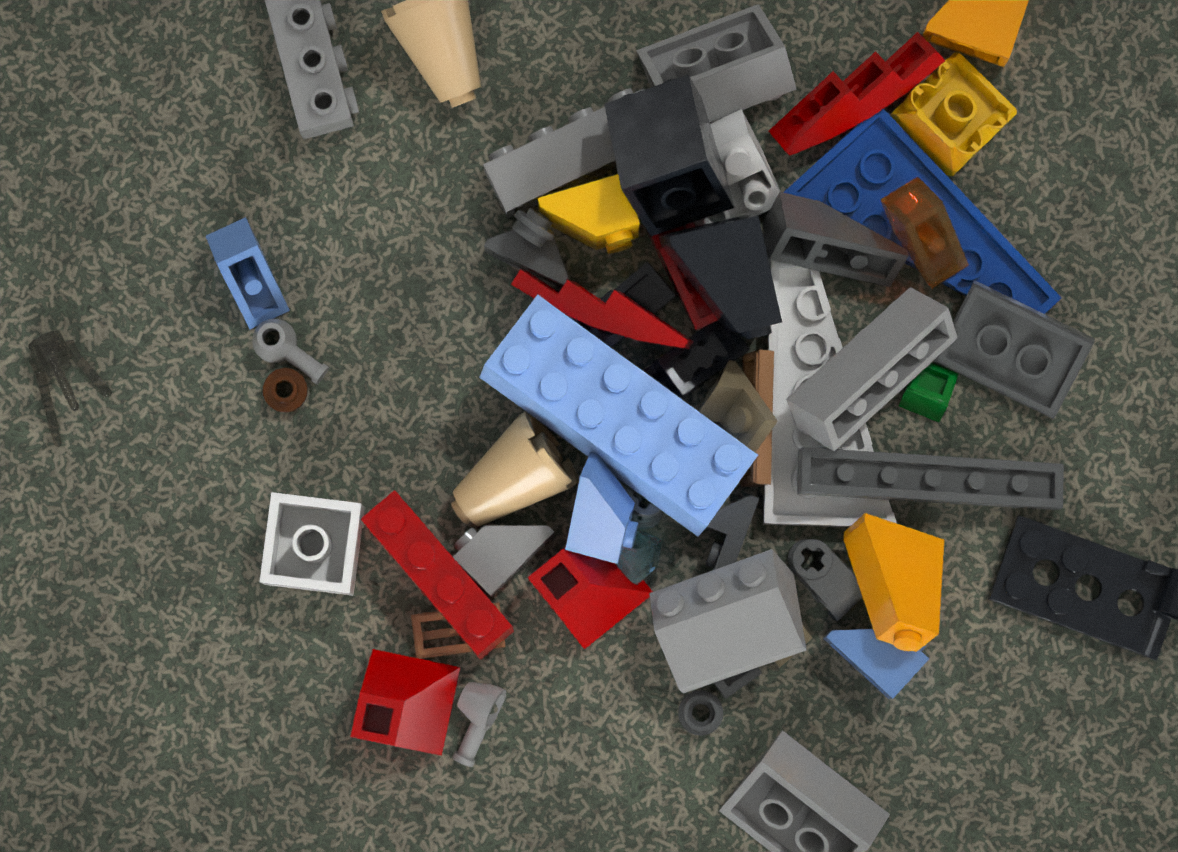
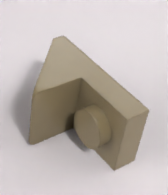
(738, 407)

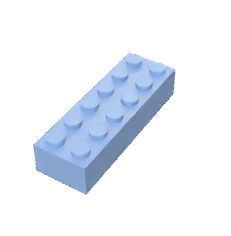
(619, 413)

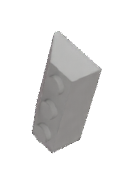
(729, 60)
(728, 620)
(802, 804)

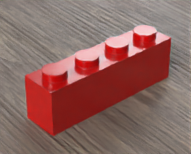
(437, 575)

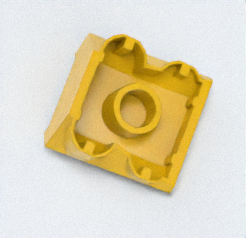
(953, 113)

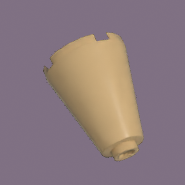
(440, 45)
(514, 474)

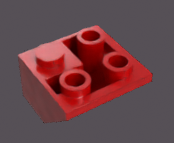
(587, 593)
(405, 702)

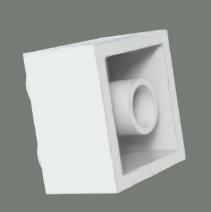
(312, 544)

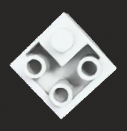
(745, 168)

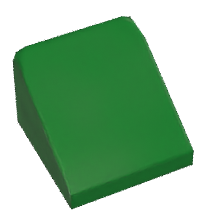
(929, 392)

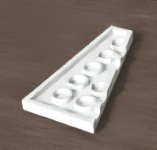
(800, 349)

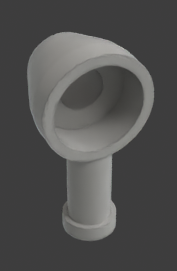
(286, 349)
(476, 705)

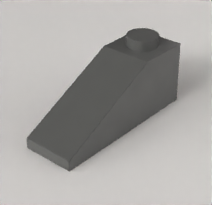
(825, 240)

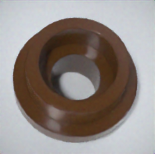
(292, 402)

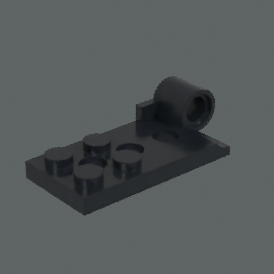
(1062, 606)

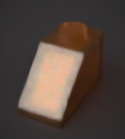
(925, 231)

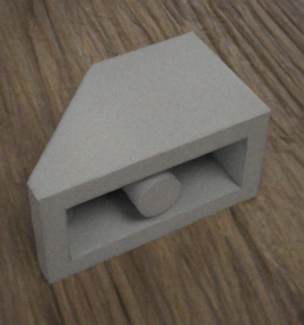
(499, 552)

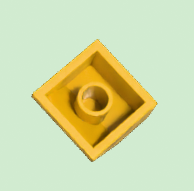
(594, 214)

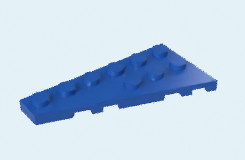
(882, 158)

